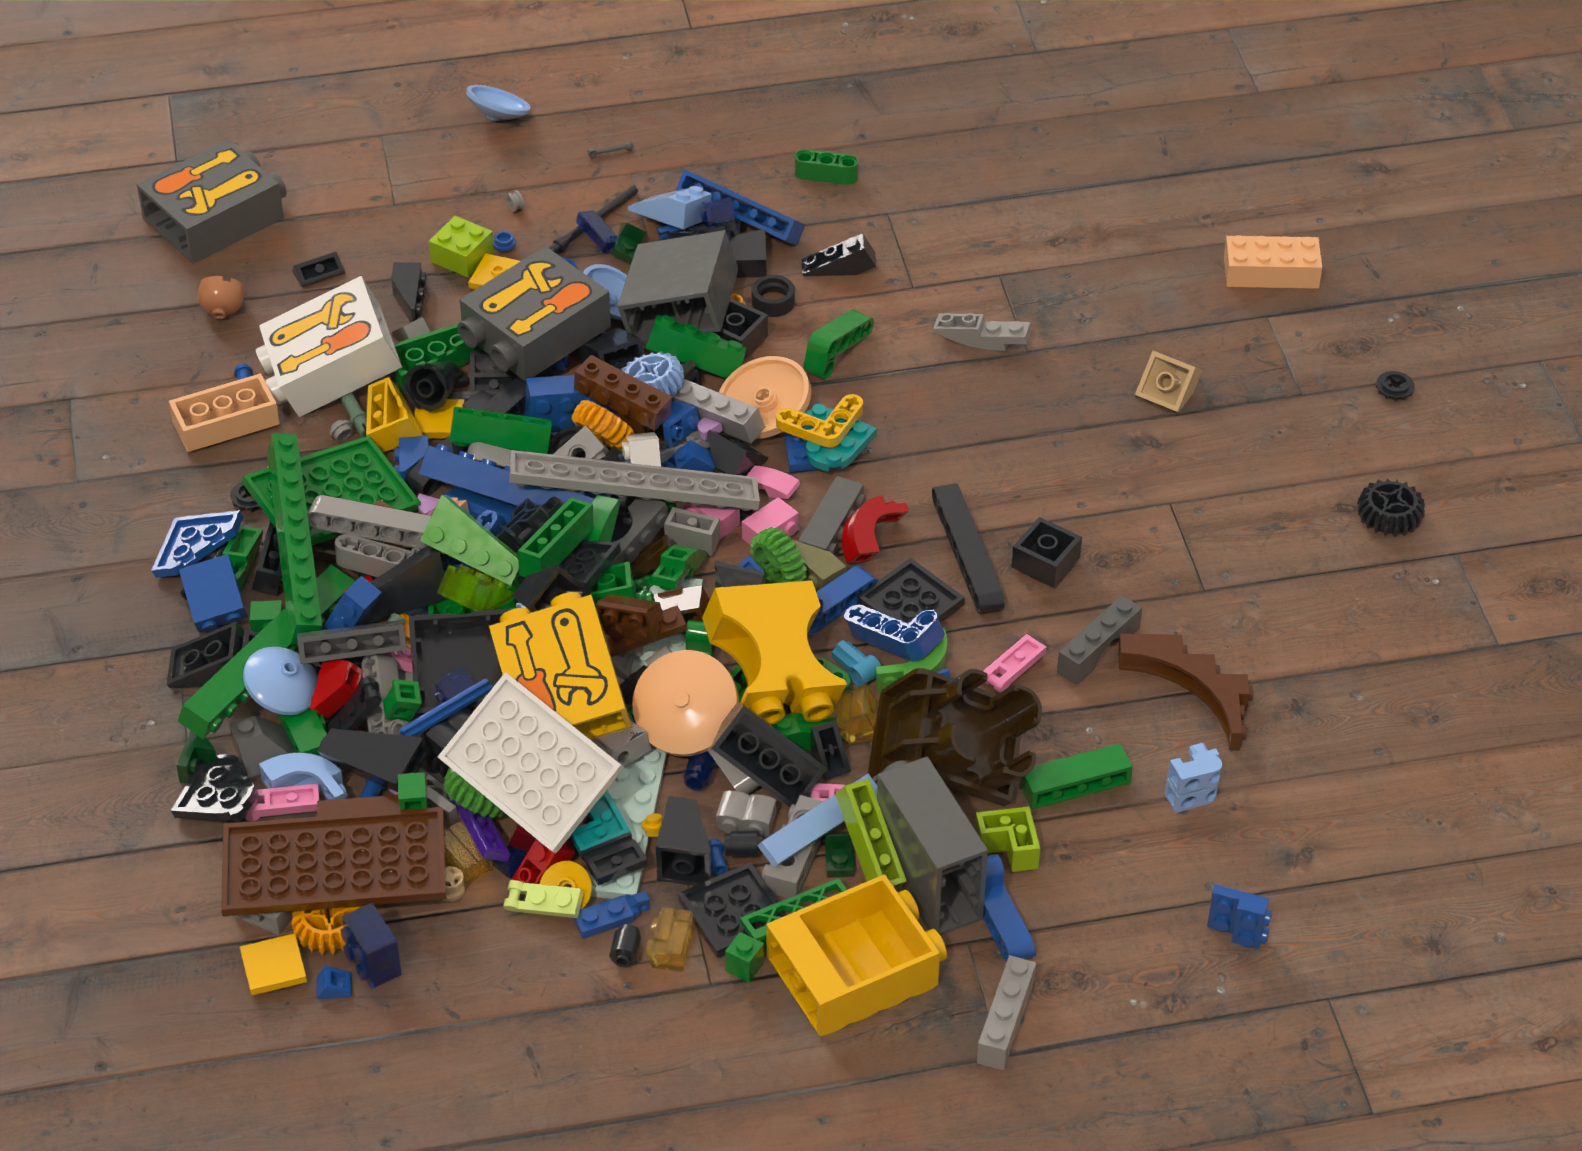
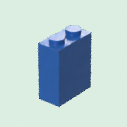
(213, 593)

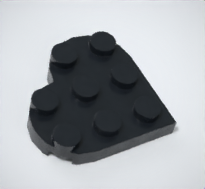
(731, 228)
(217, 792)

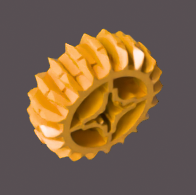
(602, 423)
(316, 932)

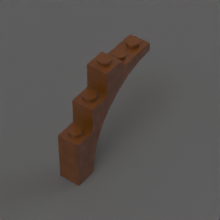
(1168, 658)

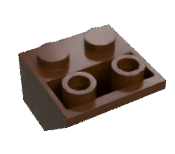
(630, 617)

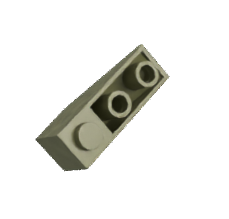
(820, 565)

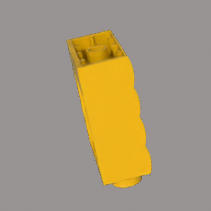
(855, 954)

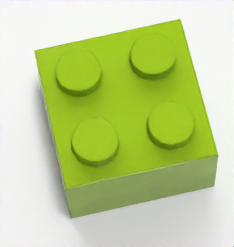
(460, 246)

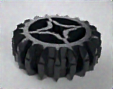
(1391, 507)

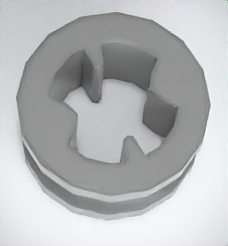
(515, 201)

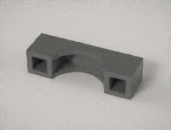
(647, 520)
(1082, 652)

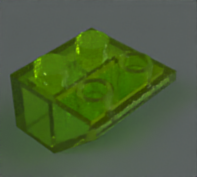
(474, 590)

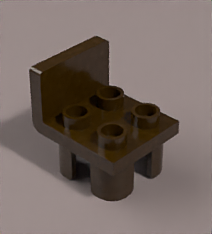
(960, 728)

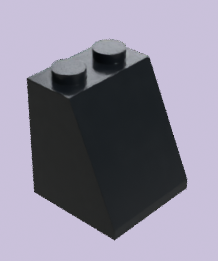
(682, 844)

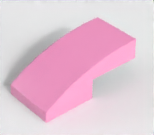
(774, 482)

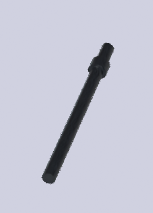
(562, 242)

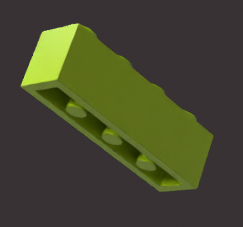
(869, 832)

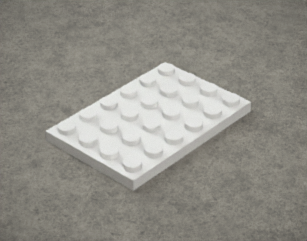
(530, 762)

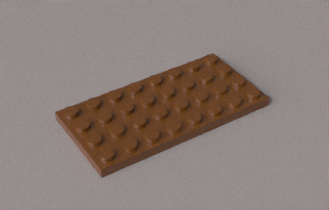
(333, 861)

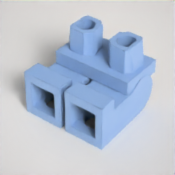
(1195, 781)

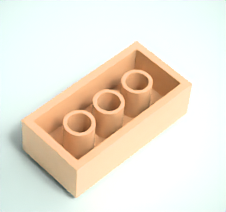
(1272, 262)
(224, 412)

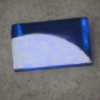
(596, 230)

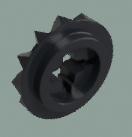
(1397, 379)
(239, 498)

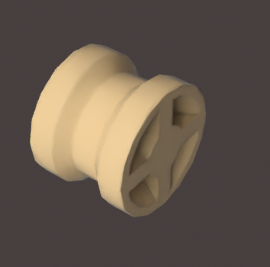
(455, 879)

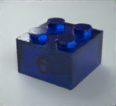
(370, 946)

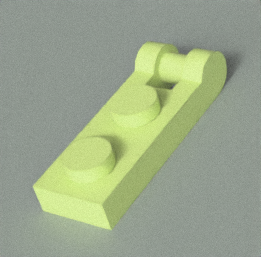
(544, 899)

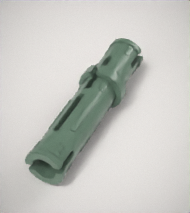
(357, 416)

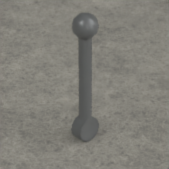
(593, 152)

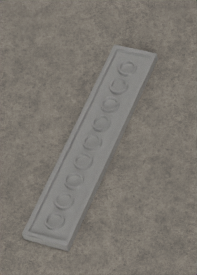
(633, 480)

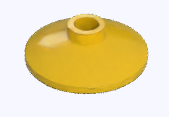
(569, 873)

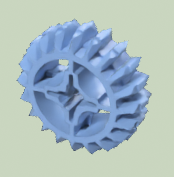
(658, 371)

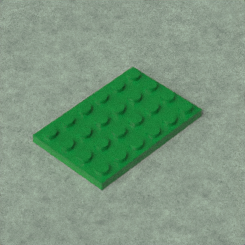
(347, 472)

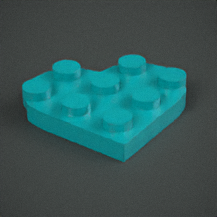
(849, 448)

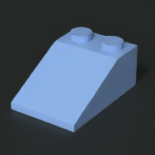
(674, 208)

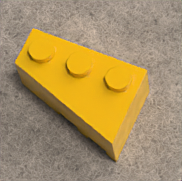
(388, 416)

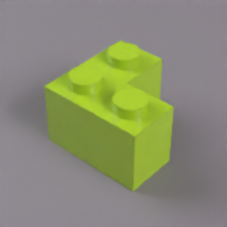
(1011, 832)

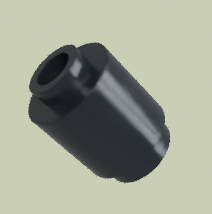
(742, 843)
(625, 945)

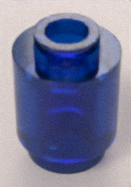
(698, 771)

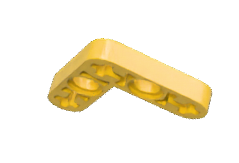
(792, 421)

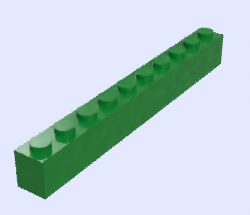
(293, 536)
(226, 689)

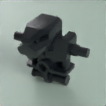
(526, 521)

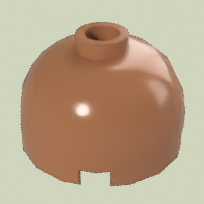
(220, 297)

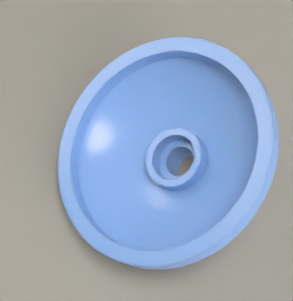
(497, 103)
(610, 279)
(280, 680)

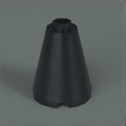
(430, 384)

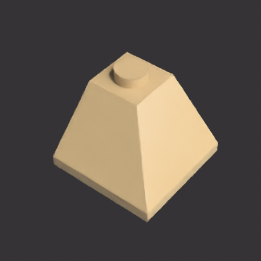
(1168, 381)

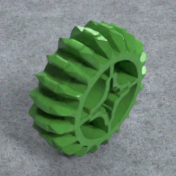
(778, 556)
(469, 796)

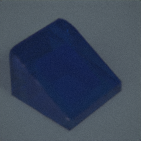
(514, 861)

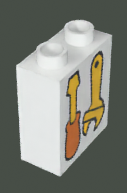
(327, 348)

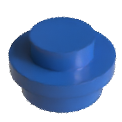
(504, 241)

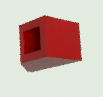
(334, 686)
(539, 860)

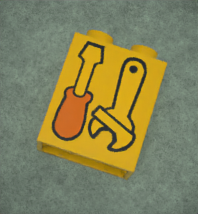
(564, 662)

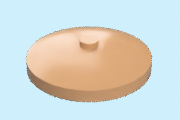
(770, 386)
(683, 701)

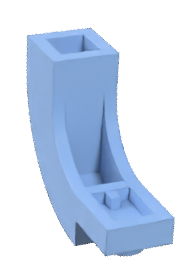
(303, 769)

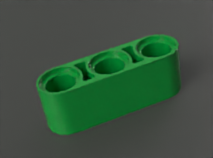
(826, 166)

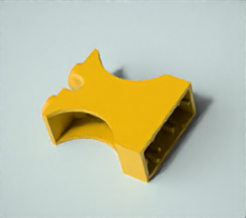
(767, 637)

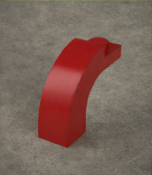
(858, 532)

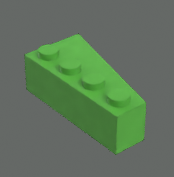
(465, 539)

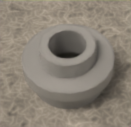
(341, 430)

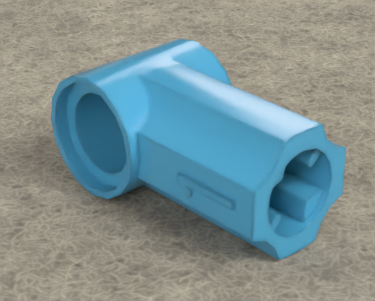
(859, 667)

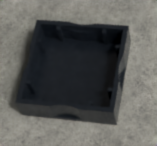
(448, 642)

